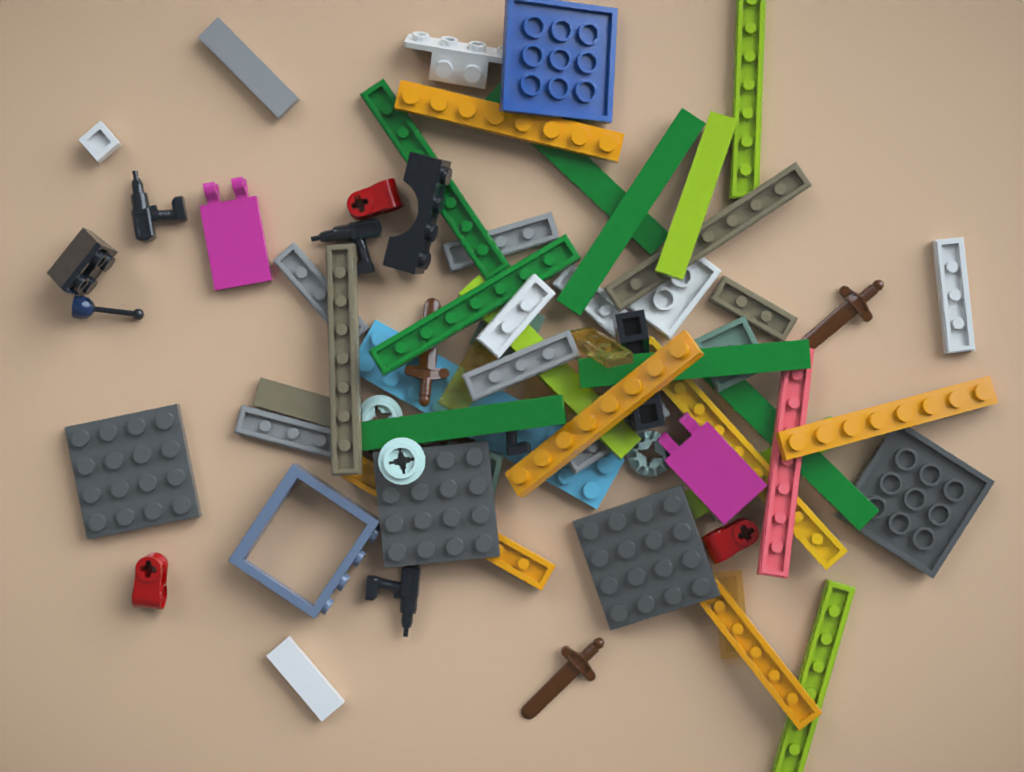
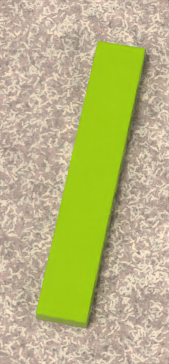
(696, 196)

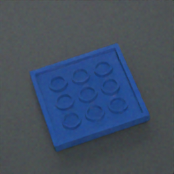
(559, 60)

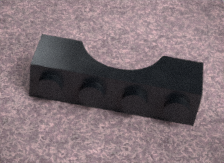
(428, 180)
(633, 334)

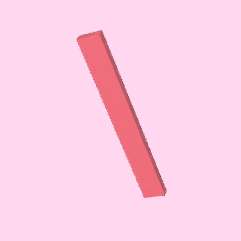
(783, 476)

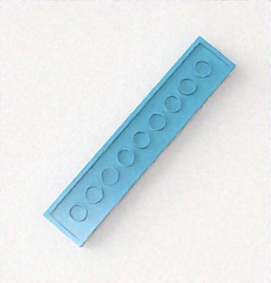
(587, 485)

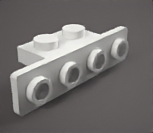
(454, 60)

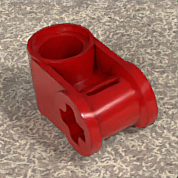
(381, 199)
(725, 542)
(150, 587)

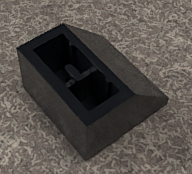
(82, 263)

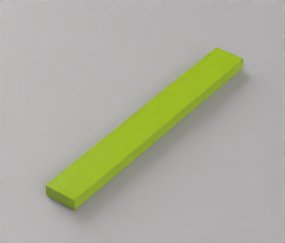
(747, 97)
(566, 381)
(815, 672)

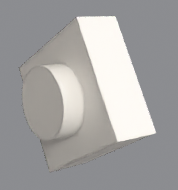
(100, 142)

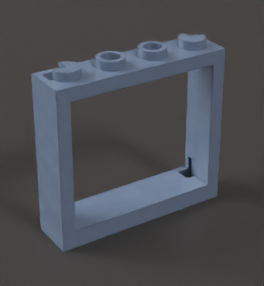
(340, 578)

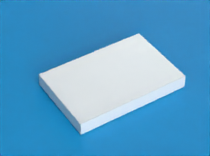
(674, 300)

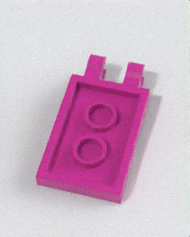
(235, 237)
(712, 469)

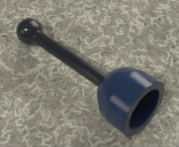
(84, 307)

